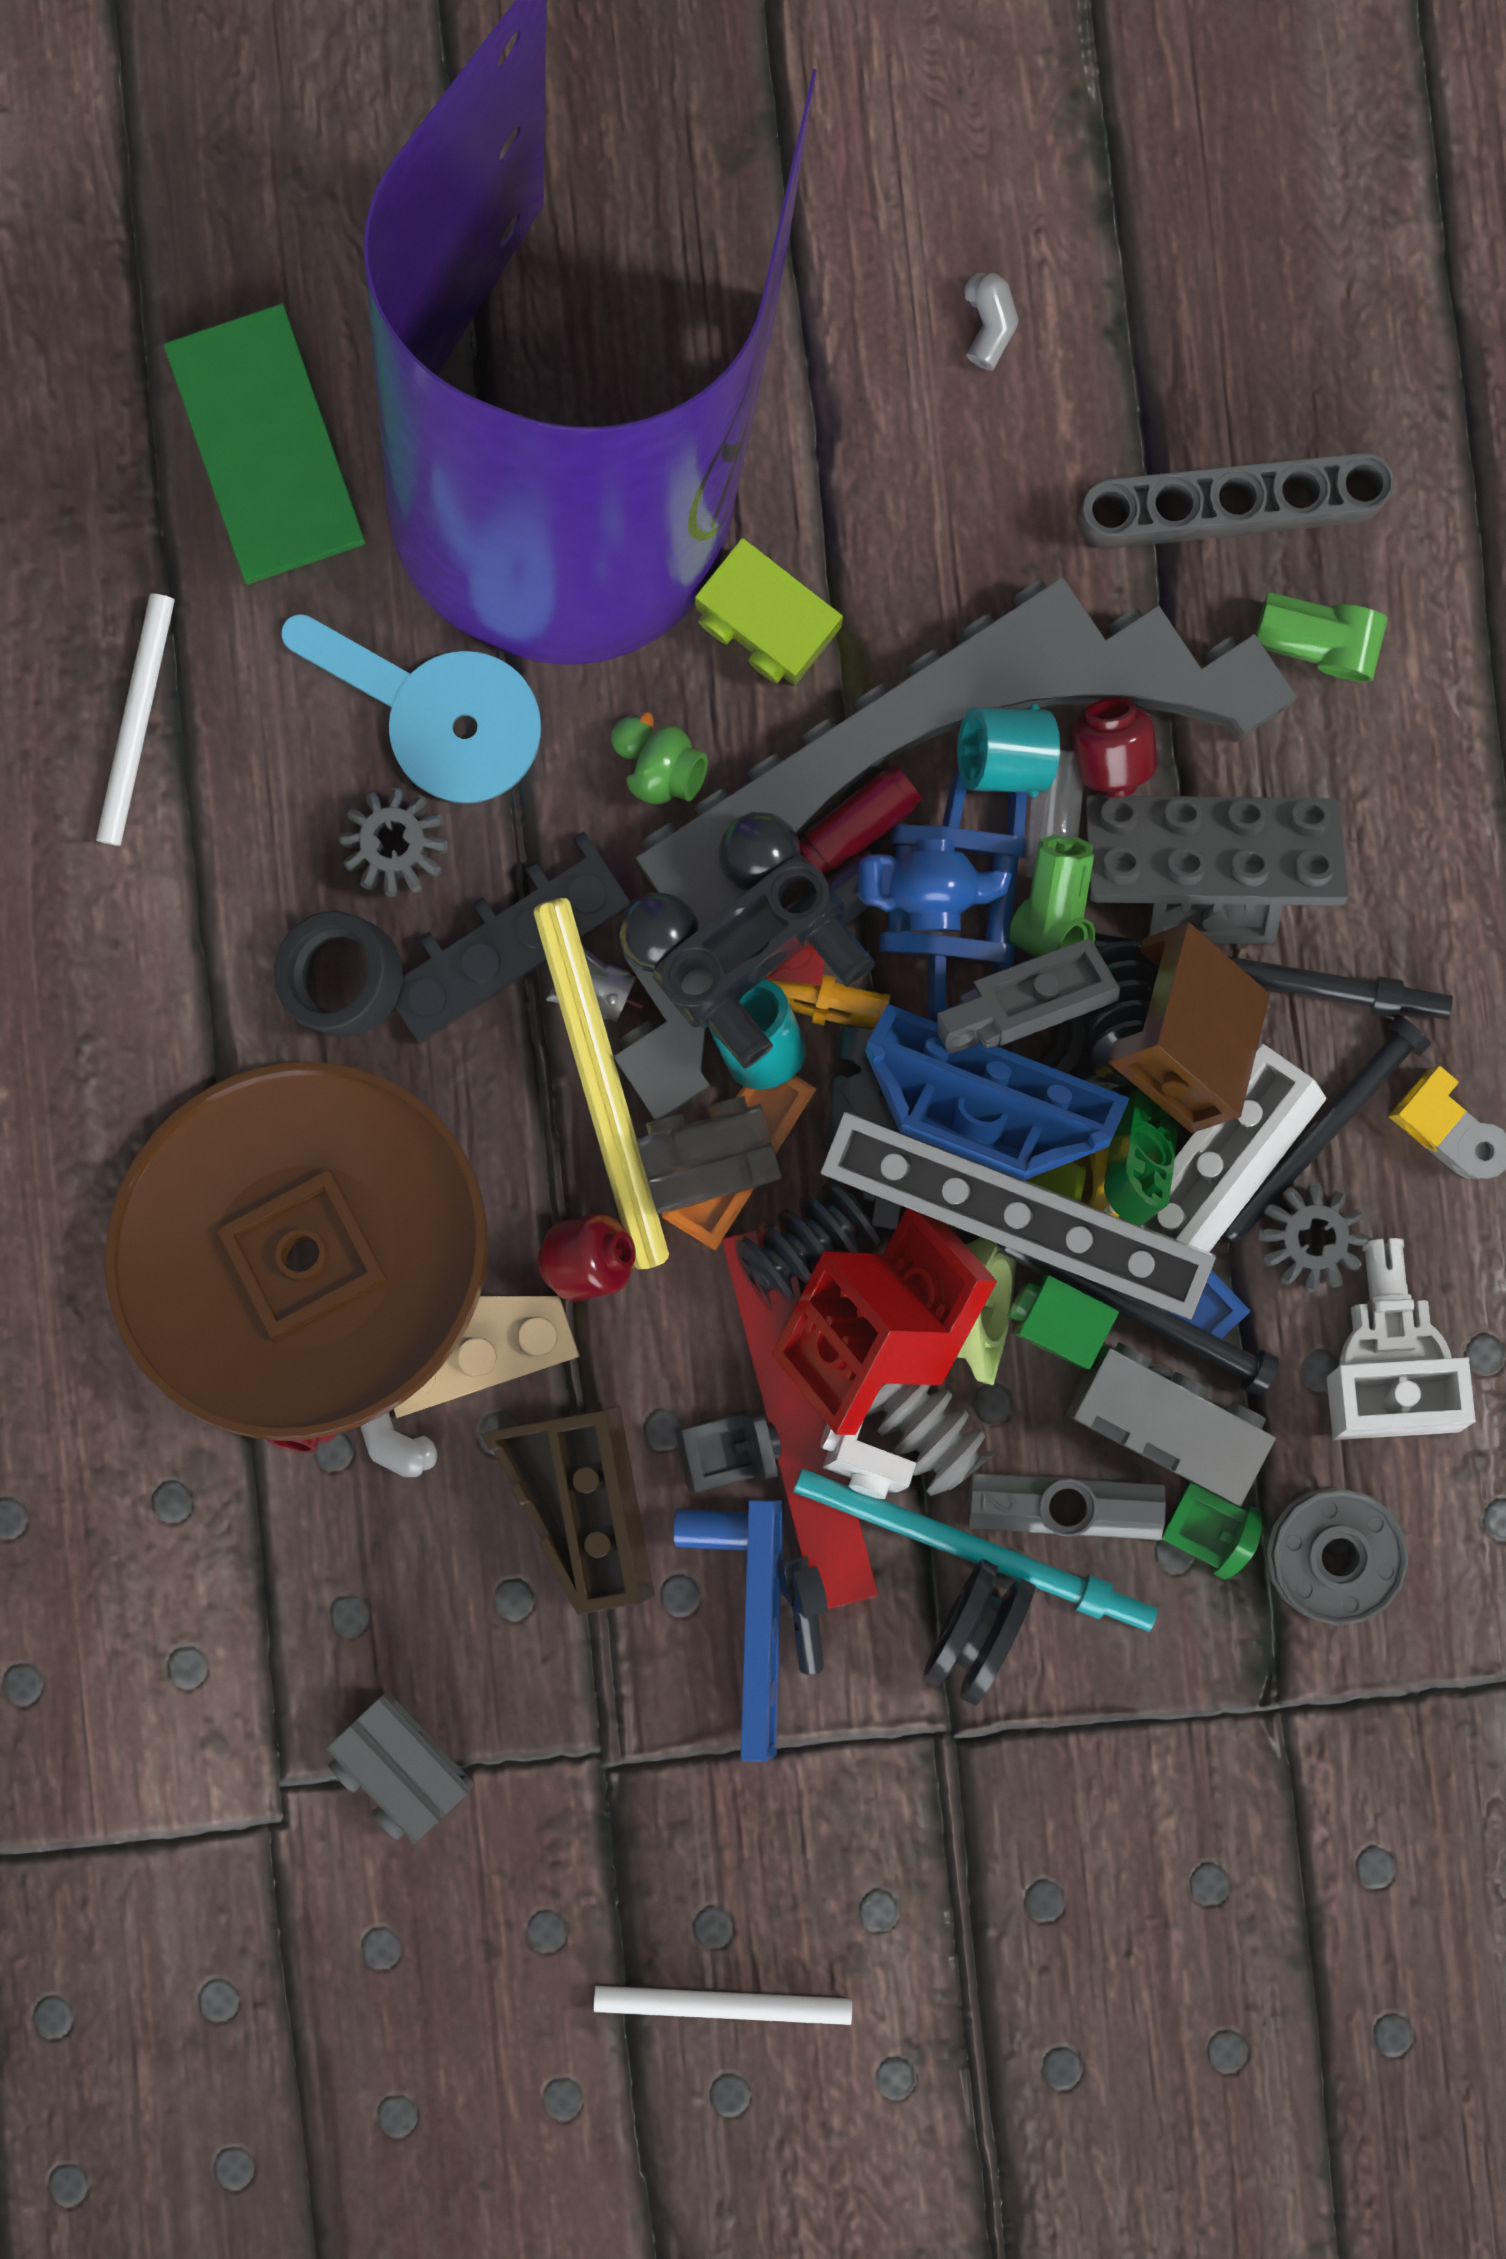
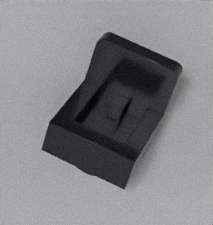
(728, 1450)

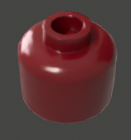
(1114, 747)
(587, 1257)

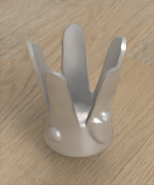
(610, 985)

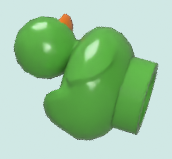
(665, 761)

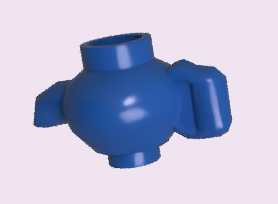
(929, 885)

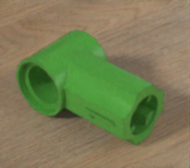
(1338, 639)
(1057, 898)

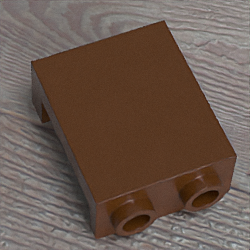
(1196, 1032)

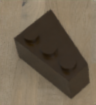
(582, 1502)

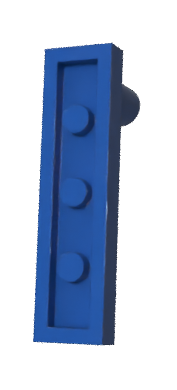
(762, 1536)

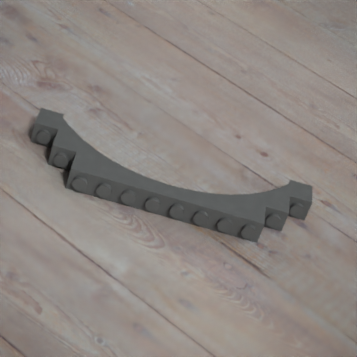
(1034, 654)

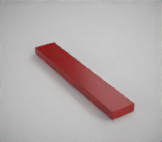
(824, 1533)

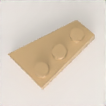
(500, 1344)

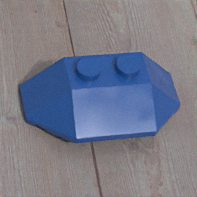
(987, 1100)

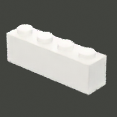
(1232, 1159)

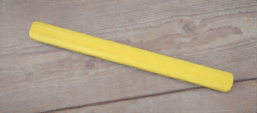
(600, 1080)

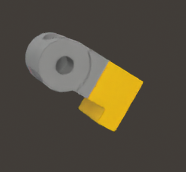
(1448, 1130)

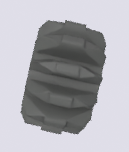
(373, 851)
(1324, 1256)

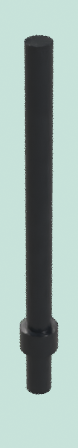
(1383, 996)

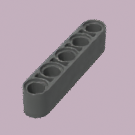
(1259, 482)

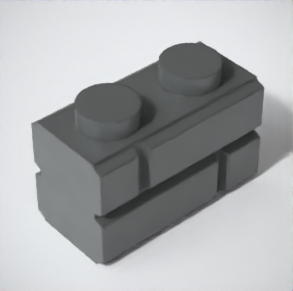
(398, 1769)

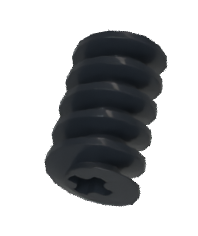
(1125, 1017)
(802, 1241)

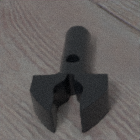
(807, 1596)

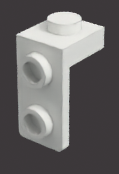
(869, 1468)

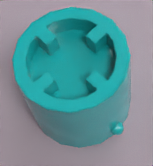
(1008, 749)
(776, 1019)

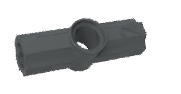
(1108, 1508)

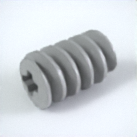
(930, 1433)

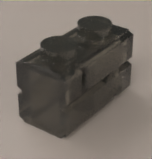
(709, 1156)

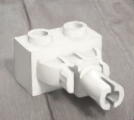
(1395, 1364)

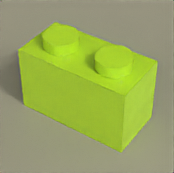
(766, 614)

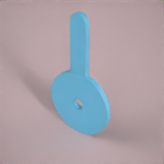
(429, 704)

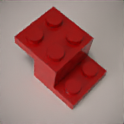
(882, 1319)

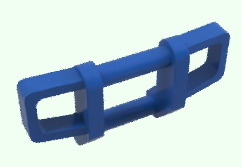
(1005, 852)

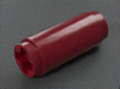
(859, 820)

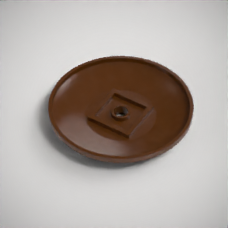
(240, 1182)

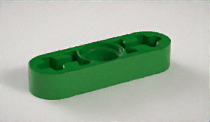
(1141, 1160)

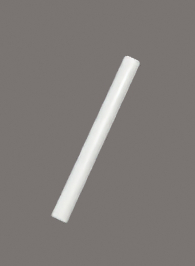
(135, 719)
(723, 2005)

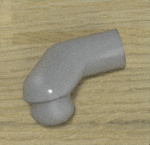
(998, 314)
(397, 1450)

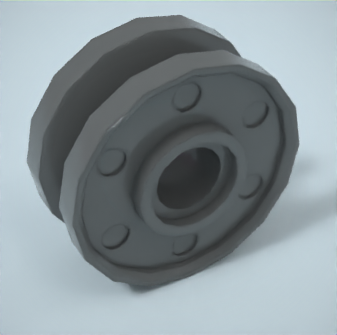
(1375, 1561)

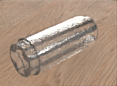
(1056, 809)

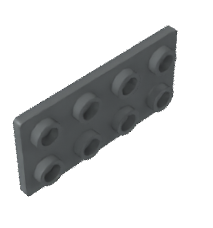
(1217, 860)

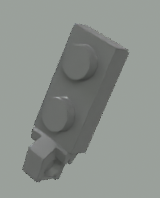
(1029, 998)

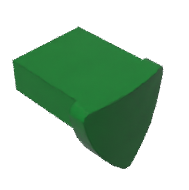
(1214, 1530)

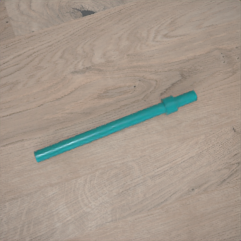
(1090, 1595)

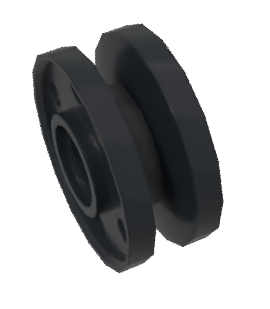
(979, 1631)

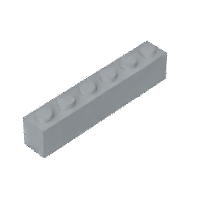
(1019, 1215)

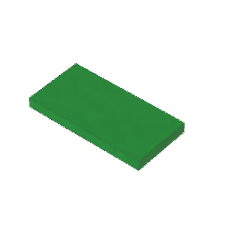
(264, 444)

